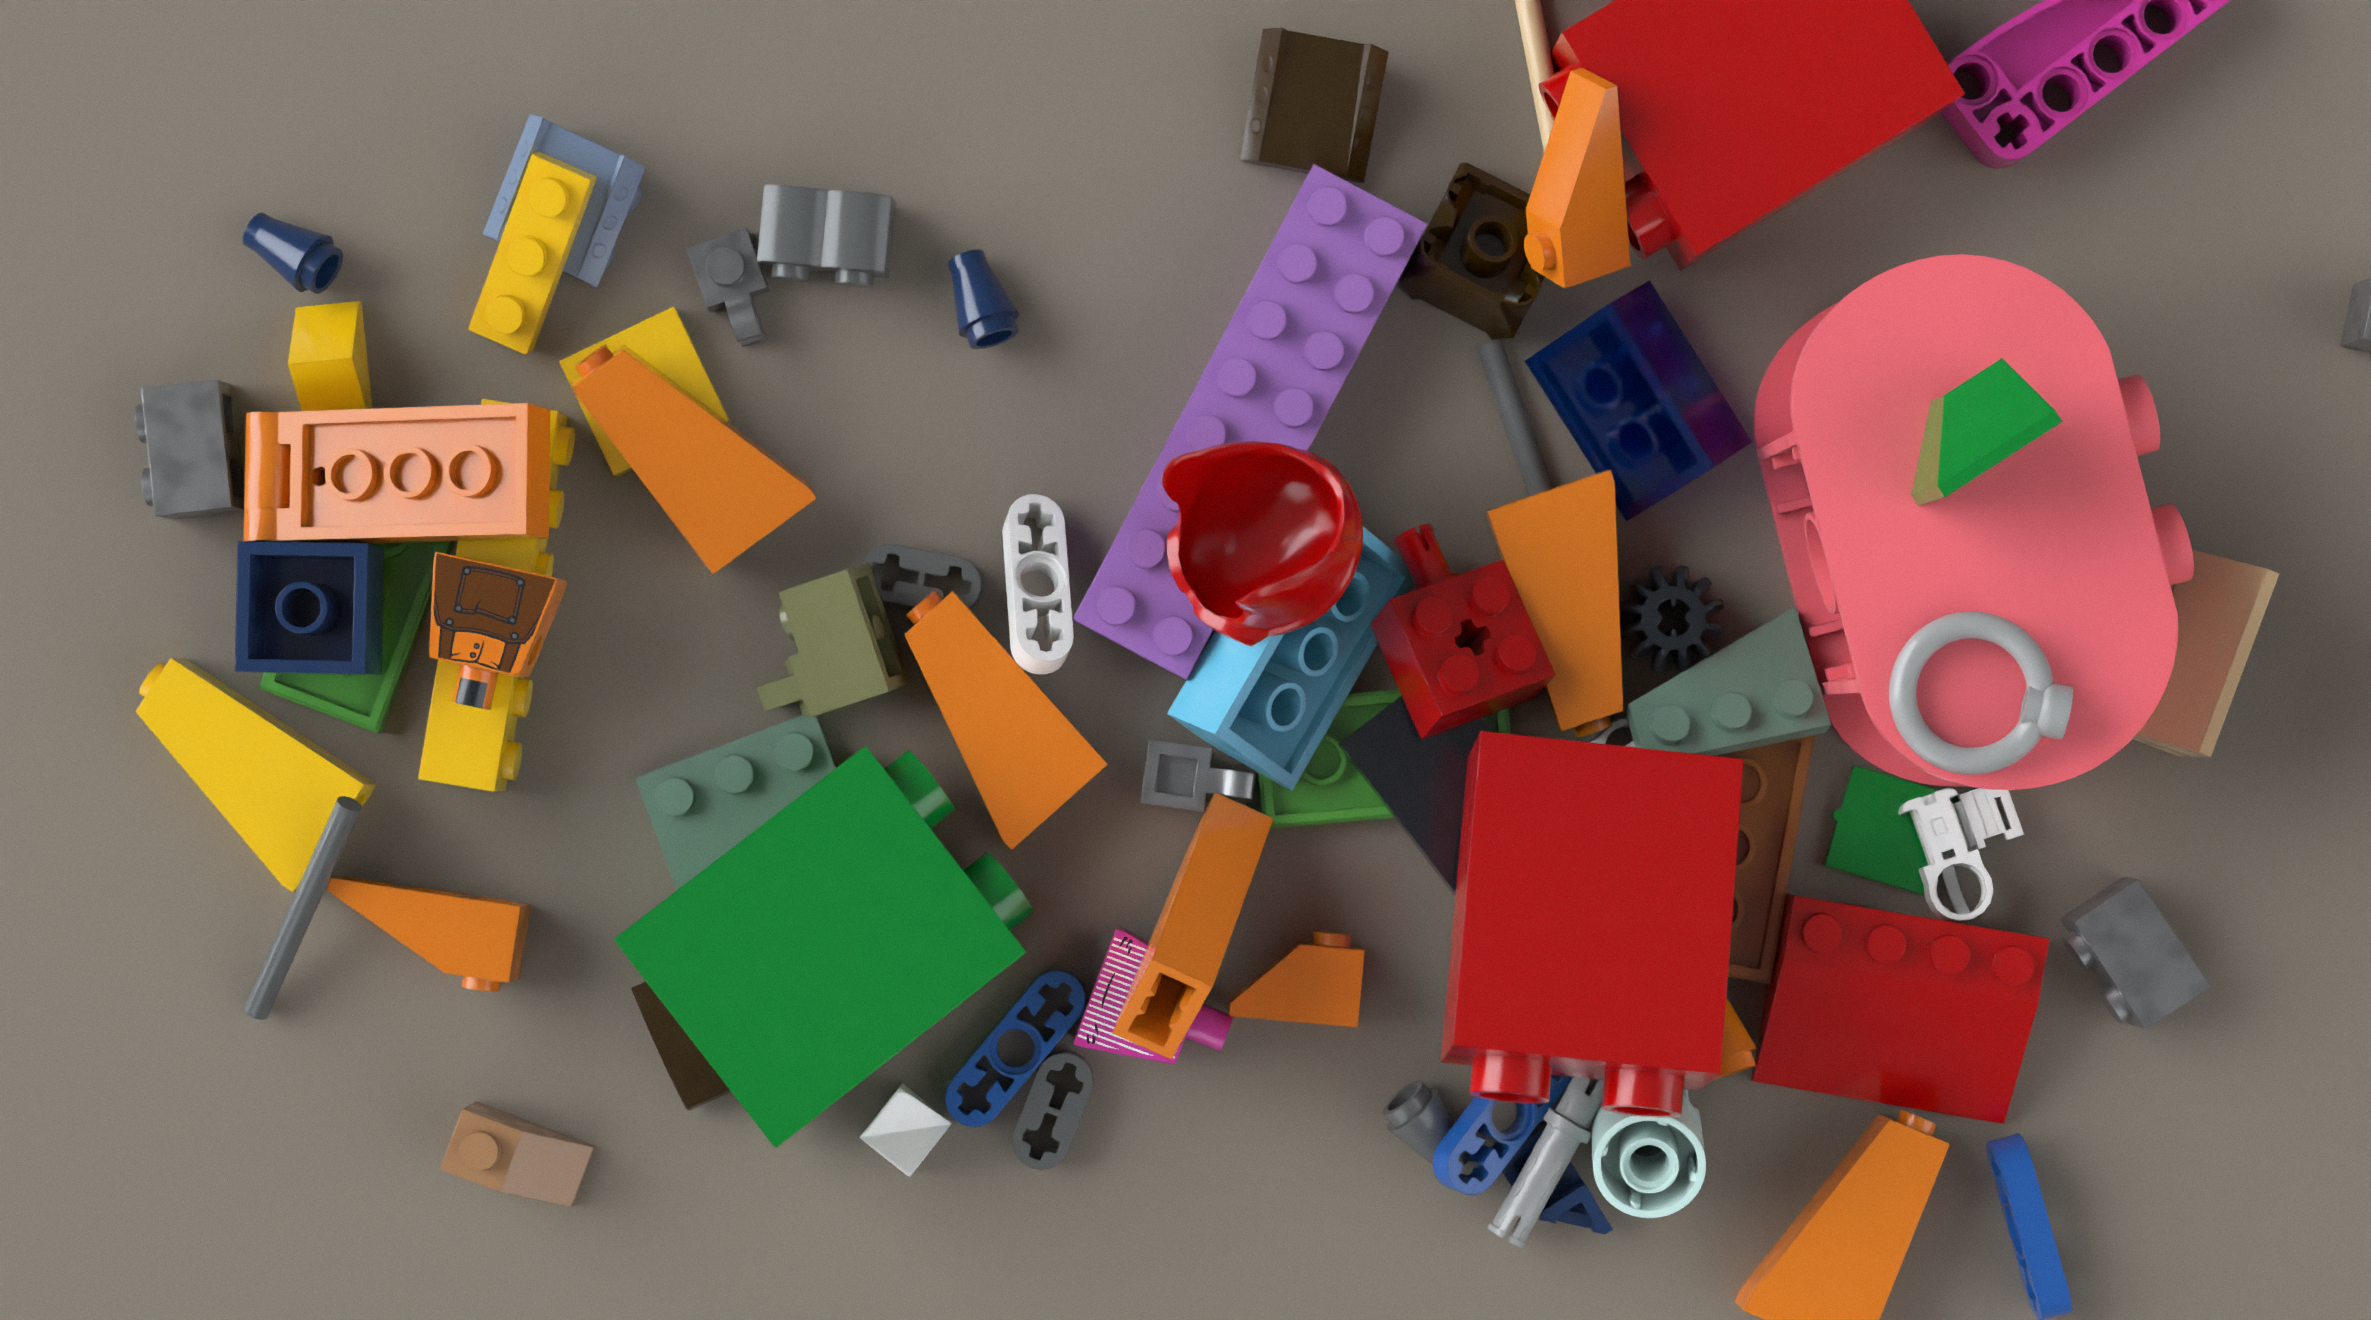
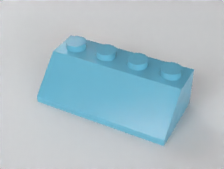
(1281, 695)

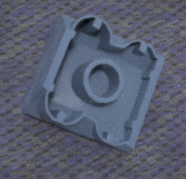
(611, 200)

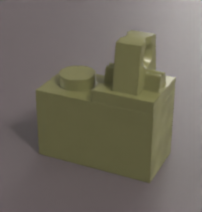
(841, 644)

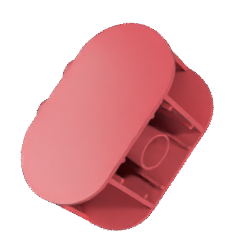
(2041, 538)

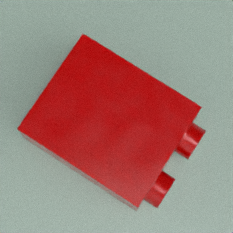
(1748, 104)
(1592, 920)

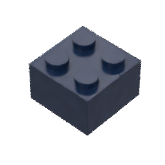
(309, 608)

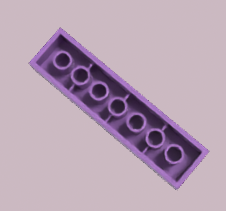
(1262, 384)

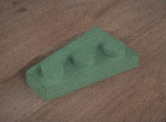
(1738, 698)
(730, 791)

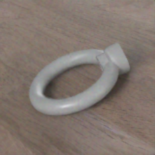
(2042, 712)

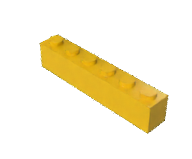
(476, 744)

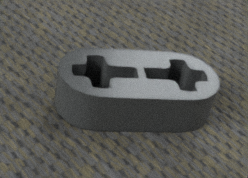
(925, 564)
(1039, 1103)

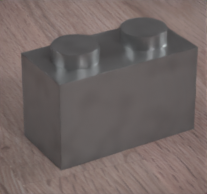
(191, 449)
(2132, 954)

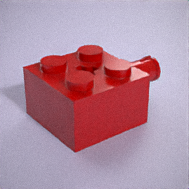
(1472, 611)

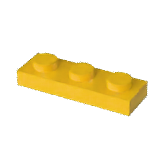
(532, 252)

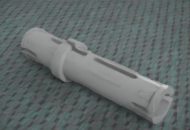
(1549, 1159)

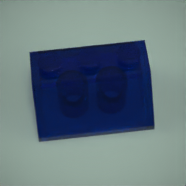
(1638, 399)

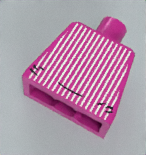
(1110, 993)

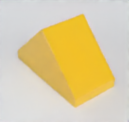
(330, 357)

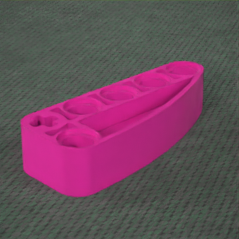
(2056, 46)

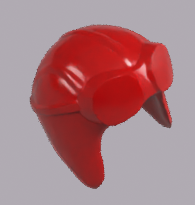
(1261, 536)

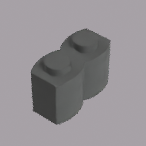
(827, 233)

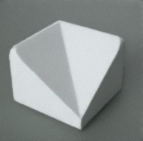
(906, 1130)

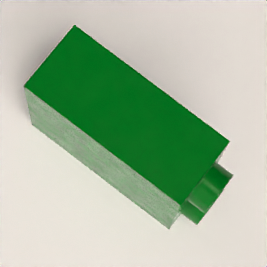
(827, 940)

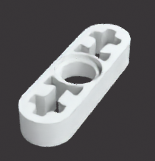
(1025, 607)

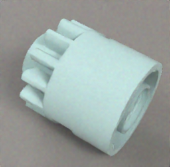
(1649, 1162)

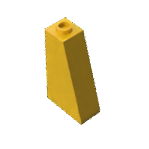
(249, 764)

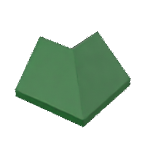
(1978, 429)

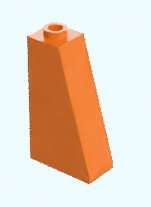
(696, 464)
(1566, 572)
(1004, 724)
(1194, 927)
(1853, 1231)

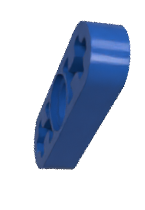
(997, 1094)
(1487, 1161)
(2029, 1226)

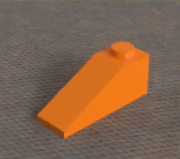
(1579, 191)
(449, 929)

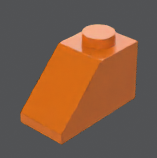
(1307, 984)

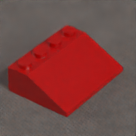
(1898, 1008)

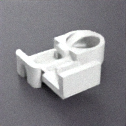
(1954, 829)

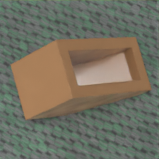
(516, 1156)

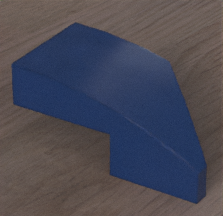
(1571, 1198)

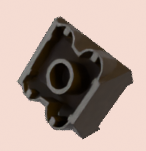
(1313, 104)
(1476, 256)

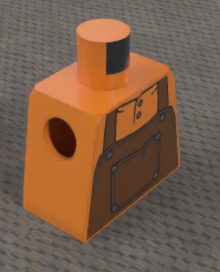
(489, 622)

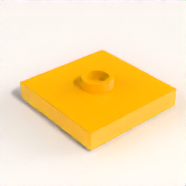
(666, 346)

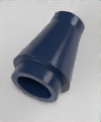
(298, 254)
(981, 303)

